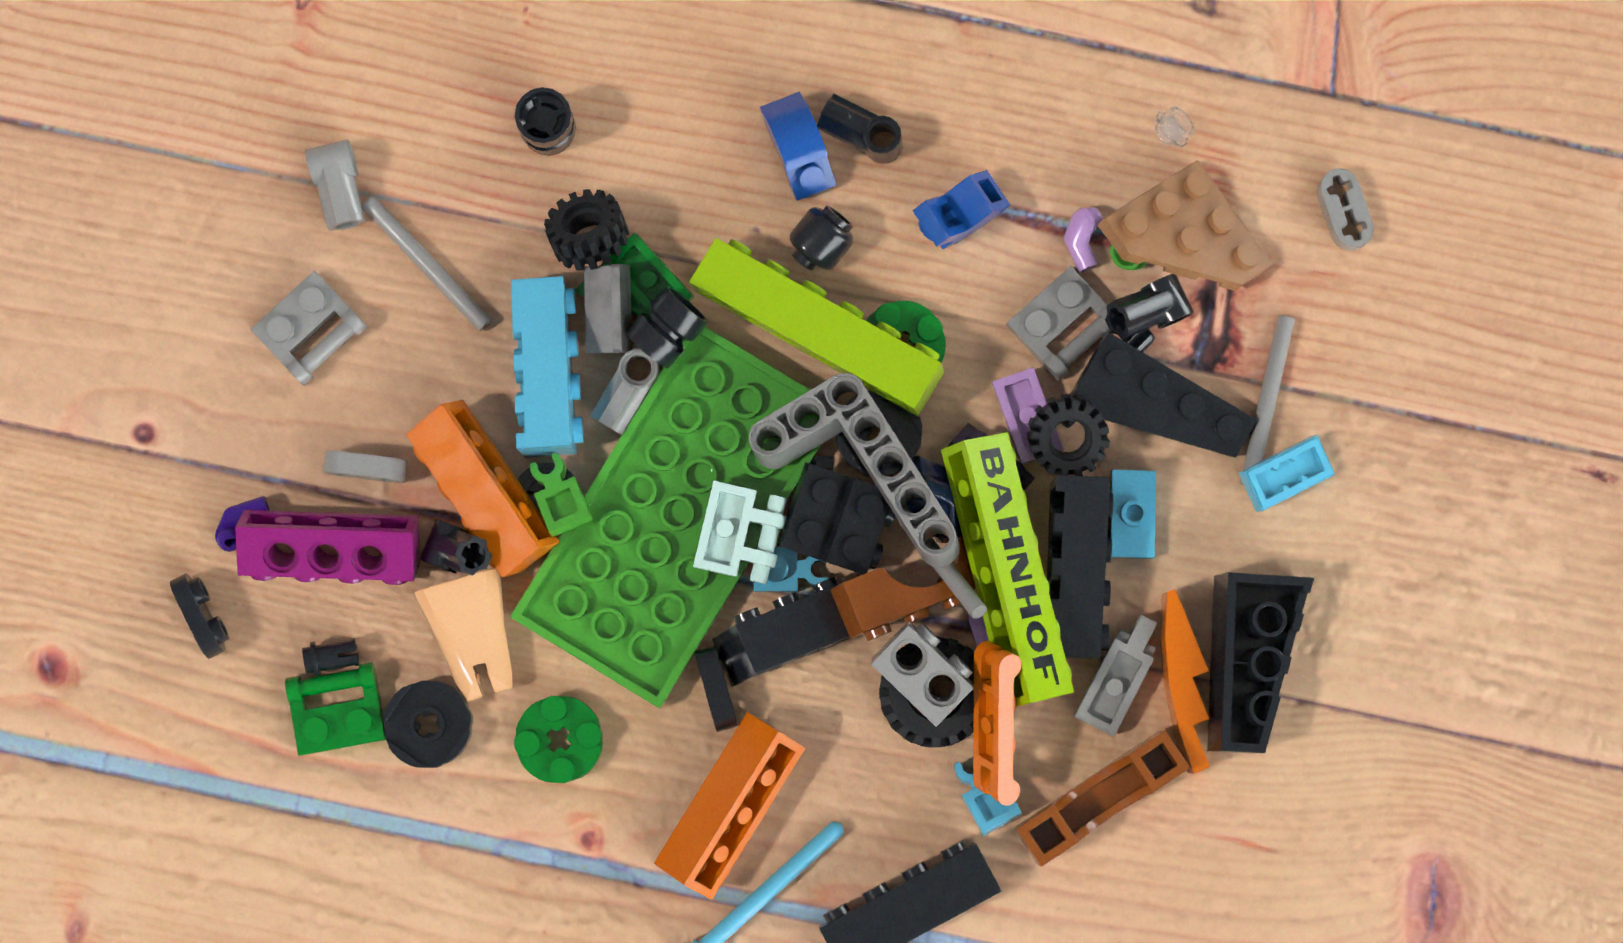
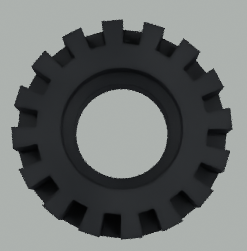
(589, 246)
(1056, 412)

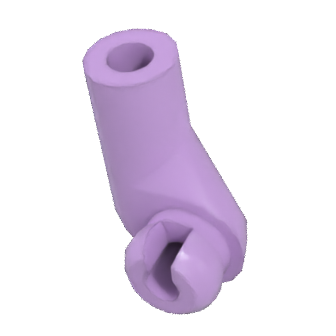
(1078, 235)

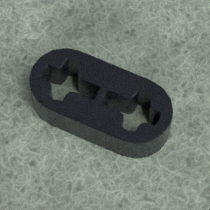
(716, 689)

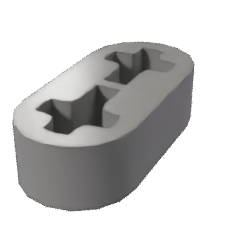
(1354, 206)
(365, 466)

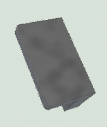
(607, 308)

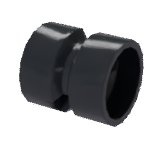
(545, 121)
(667, 326)

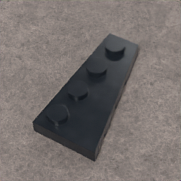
(1156, 400)

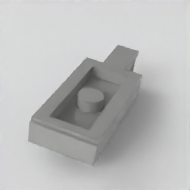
(1118, 678)

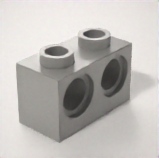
(914, 679)

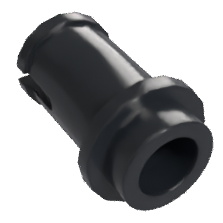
(327, 657)

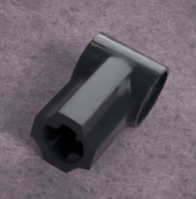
(857, 128)
(1155, 305)
(455, 549)

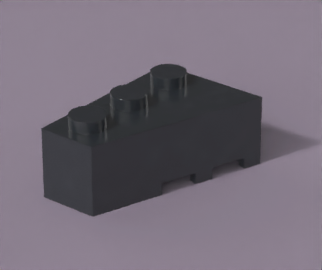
(781, 635)

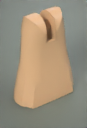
(470, 629)

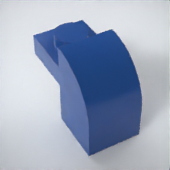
(798, 145)
(961, 210)

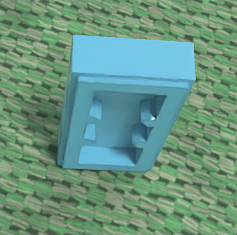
(1286, 473)
(1133, 514)

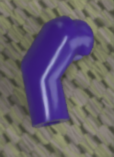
(225, 532)

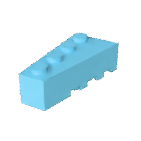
(545, 367)

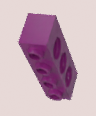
(347, 532)

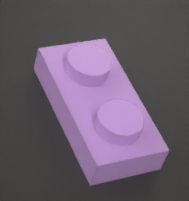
(1018, 399)

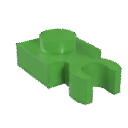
(561, 500)

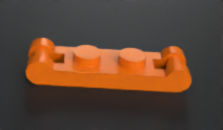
(994, 722)

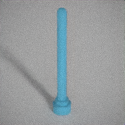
(774, 884)

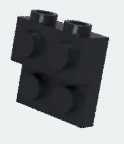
(836, 520)

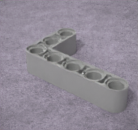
(873, 454)

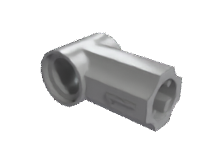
(334, 173)
(624, 395)

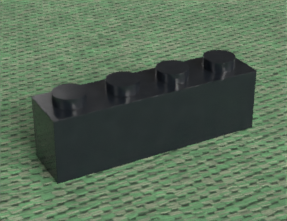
(916, 904)

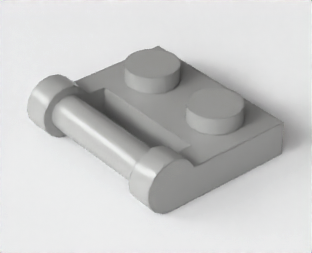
(1052, 314)
(300, 318)

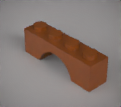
(877, 599)
(1101, 797)

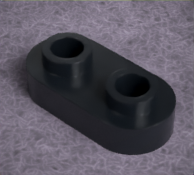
(192, 598)

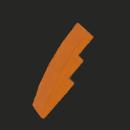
(1181, 663)

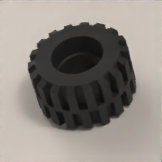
(914, 726)

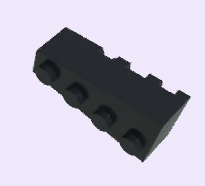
(1078, 562)
(1250, 654)

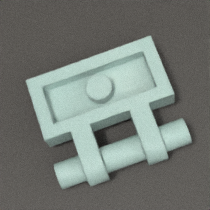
(726, 530)

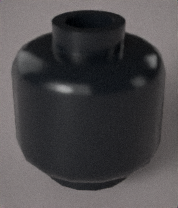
(821, 238)

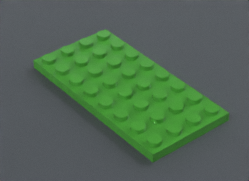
(626, 581)

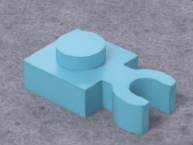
(787, 572)
(983, 808)

